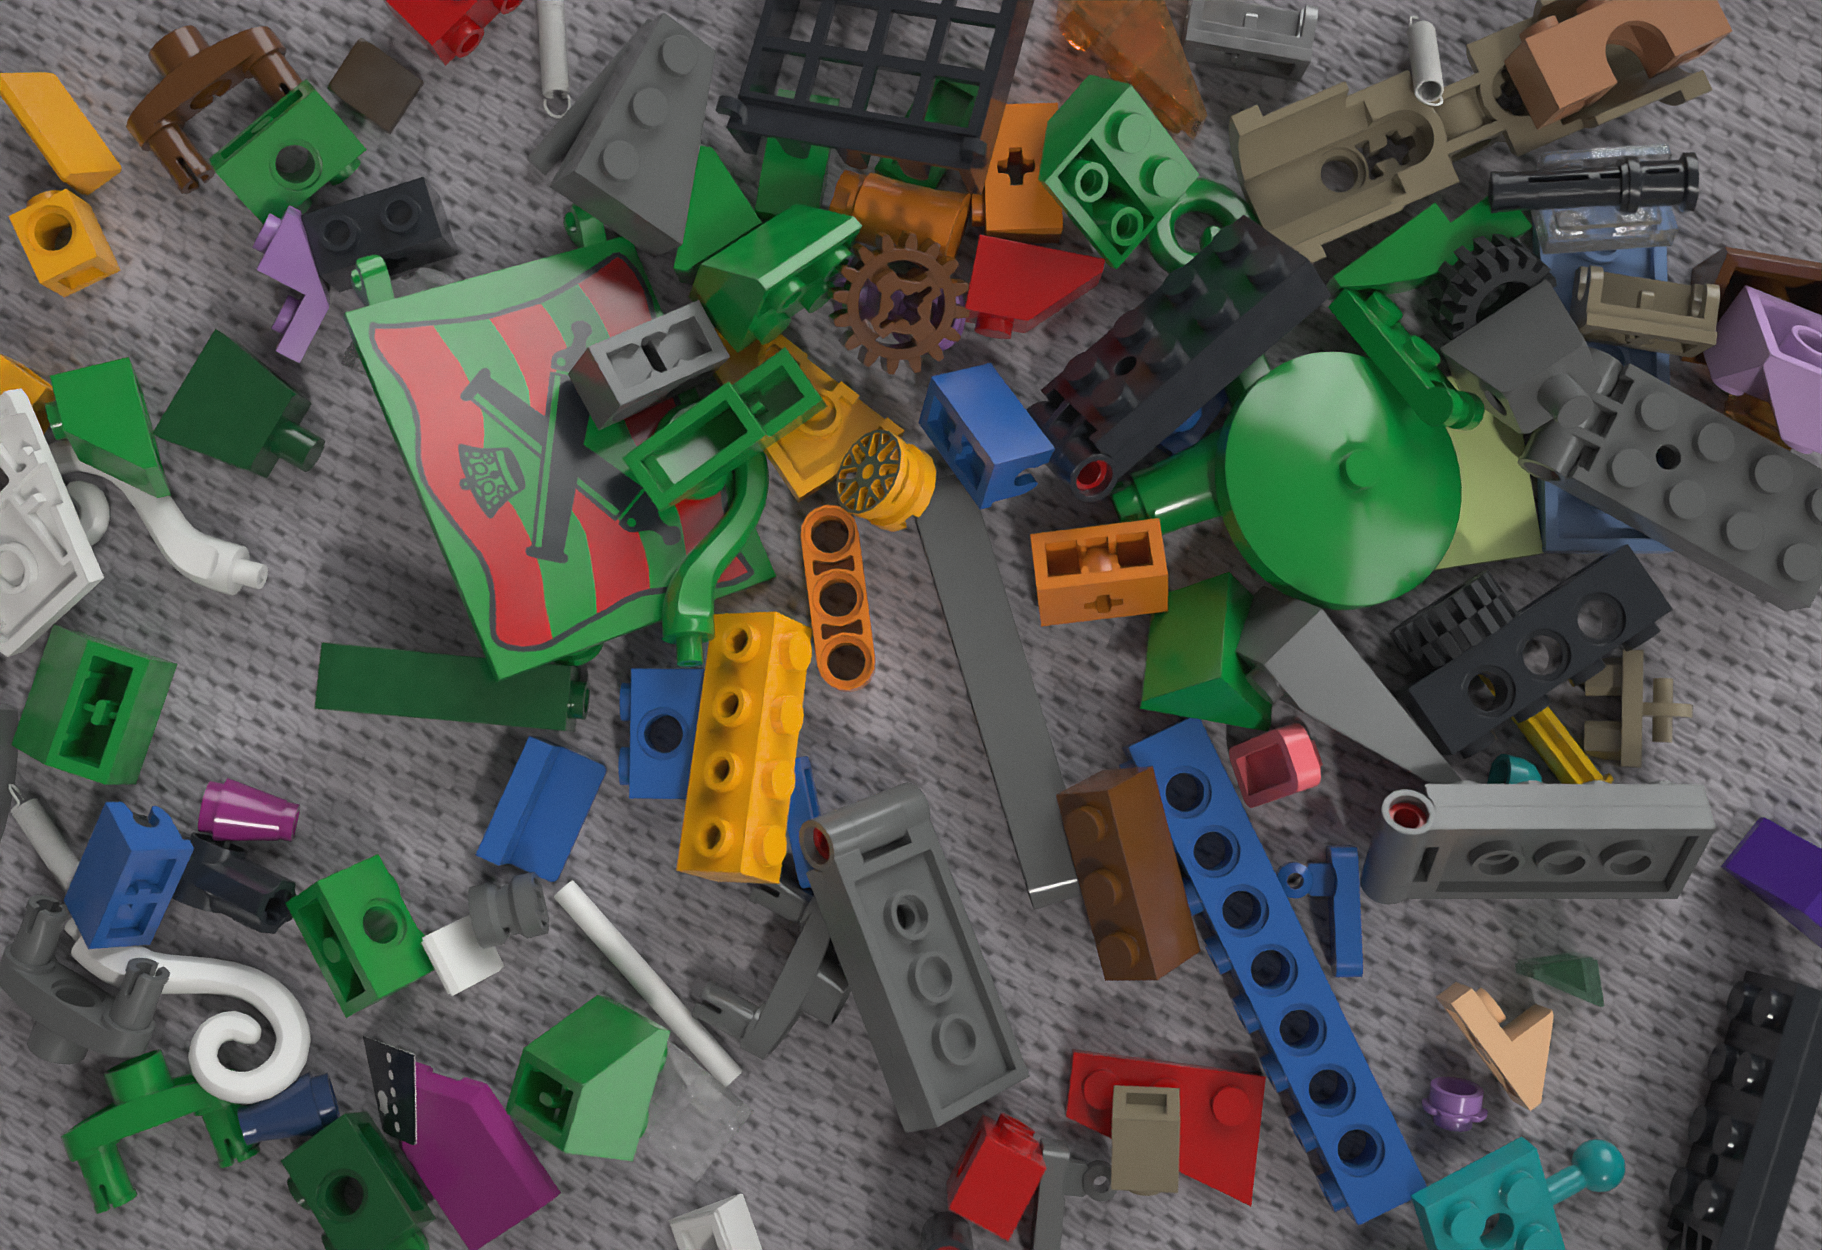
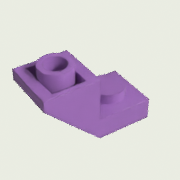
(290, 261)

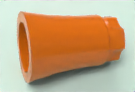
(896, 206)

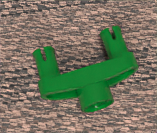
(142, 1100)

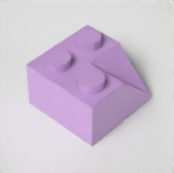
(1774, 355)

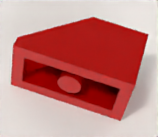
(1024, 284)

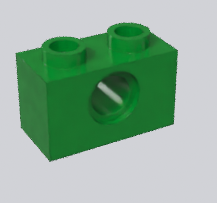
(296, 119)
(332, 925)

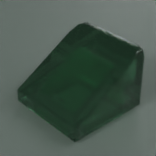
(1566, 972)

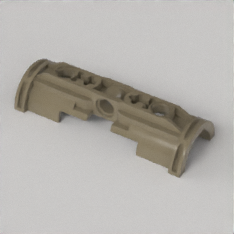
(1283, 151)

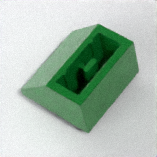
(1112, 166)
(774, 273)
(93, 707)
(591, 1080)

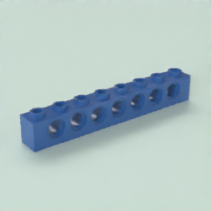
(1385, 1169)

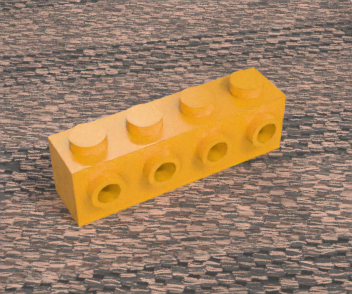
(745, 748)

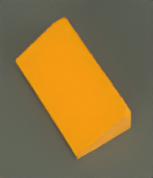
(59, 129)

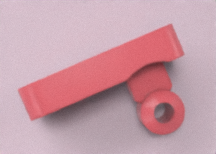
(1276, 765)

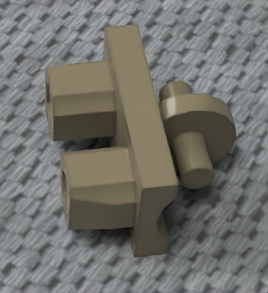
(1623, 739)

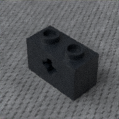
(397, 223)

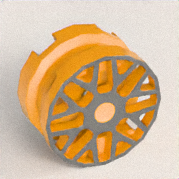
(889, 483)

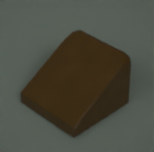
(374, 85)

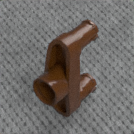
(190, 79)

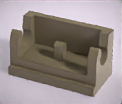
(1644, 312)

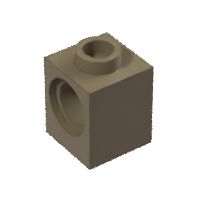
(1145, 1139)

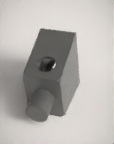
(1527, 363)

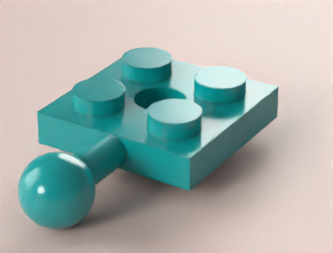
(1515, 1186)

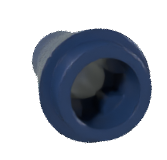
(293, 1113)

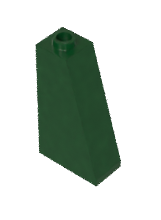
(447, 688)

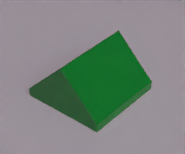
(1194, 658)

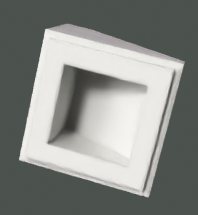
(459, 956)
(717, 1227)

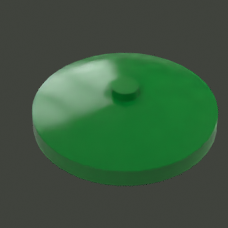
(1336, 483)

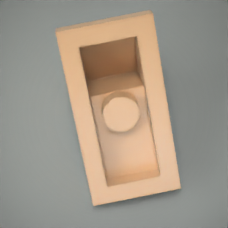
(1512, 1053)

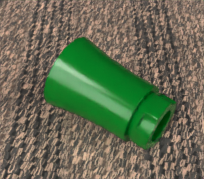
(1174, 489)

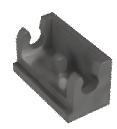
(1250, 37)

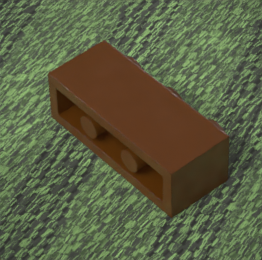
(1128, 874)

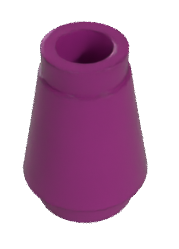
(246, 814)

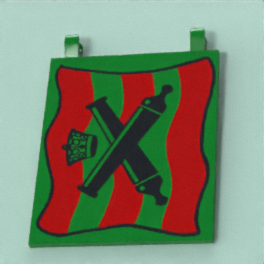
(512, 473)

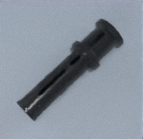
(1625, 186)

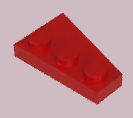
(1216, 1112)

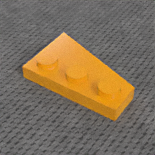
(813, 451)

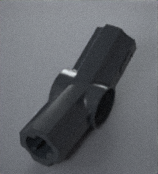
(231, 885)

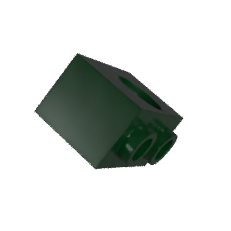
(357, 1149)

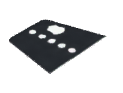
(394, 1088)

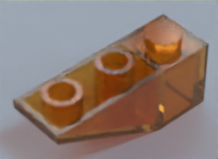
(1139, 50)

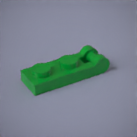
(1406, 360)

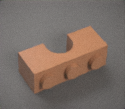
(1565, 63)

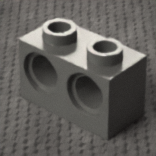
(648, 364)

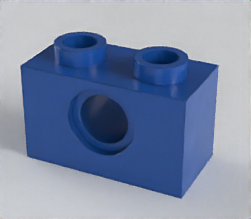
(643, 702)

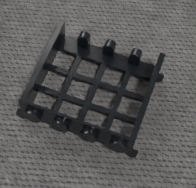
(863, 133)

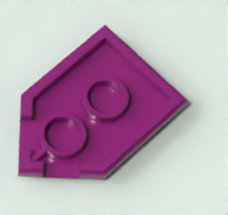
(474, 1158)

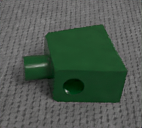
(239, 412)

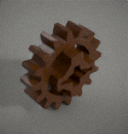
(920, 289)

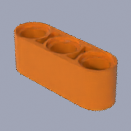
(826, 570)

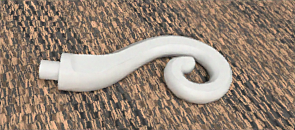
(197, 556)
(228, 979)

